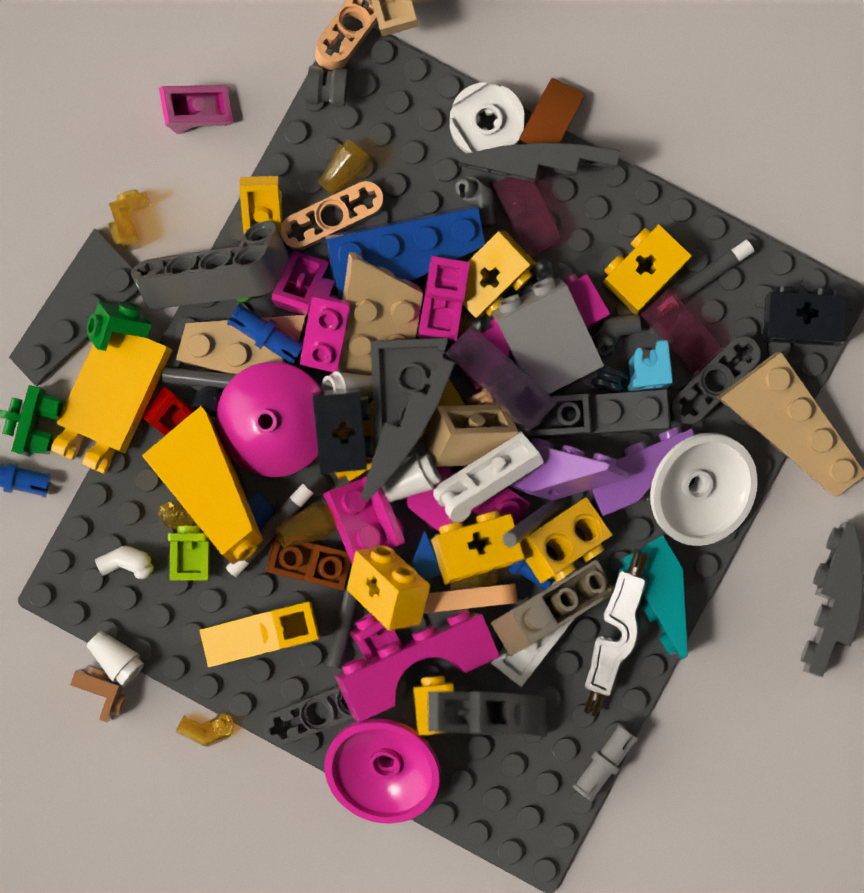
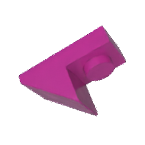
(195, 106)

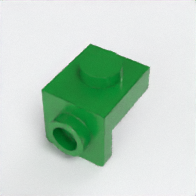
(120, 318)

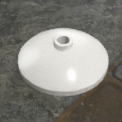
(718, 497)

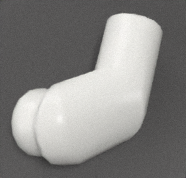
(127, 558)

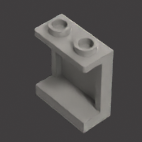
(548, 335)

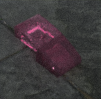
(527, 214)
(684, 333)

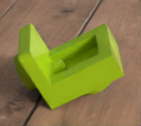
(189, 554)

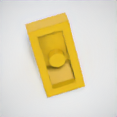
(260, 201)

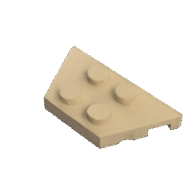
(379, 311)

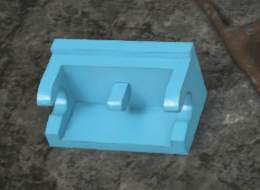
(652, 372)

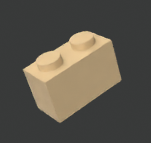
(466, 433)

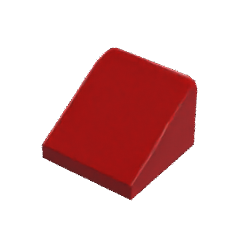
(166, 411)

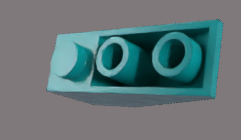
(664, 595)

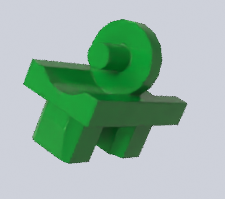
(27, 438)

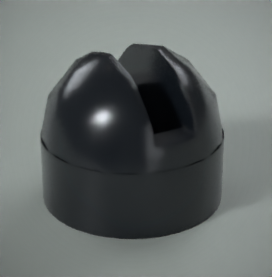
(207, 398)

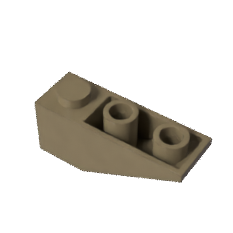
(553, 607)

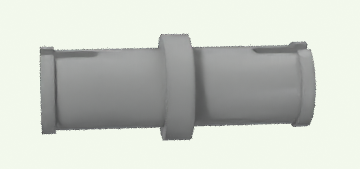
(605, 762)

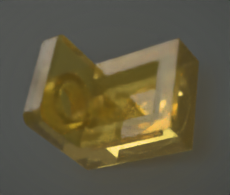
(123, 226)

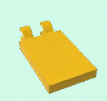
(110, 398)

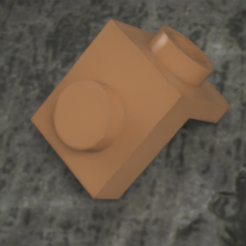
(97, 682)

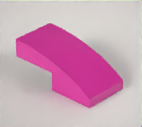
(443, 299)

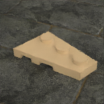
(226, 349)

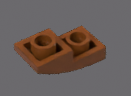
(552, 114)
(309, 563)

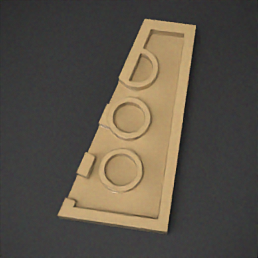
(787, 415)

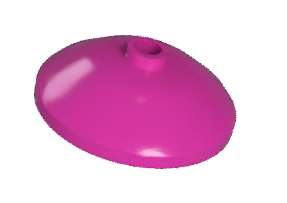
(284, 395)
(382, 787)

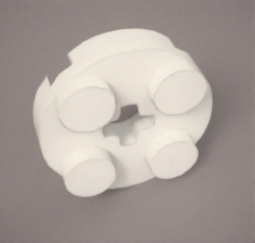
(491, 100)

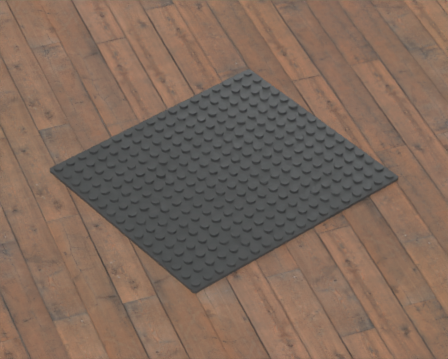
(496, 792)

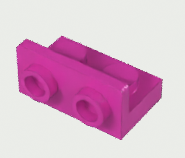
(325, 328)
(362, 522)

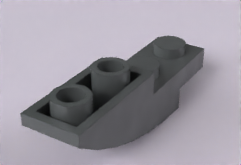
(605, 414)
(842, 585)
(487, 713)

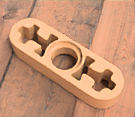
(351, 39)
(335, 200)
(471, 598)

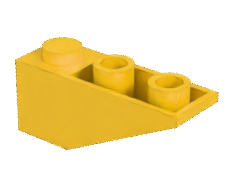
(260, 634)

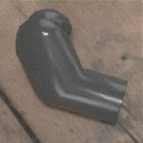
(478, 195)
(611, 330)

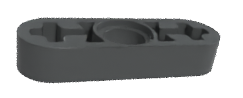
(728, 354)

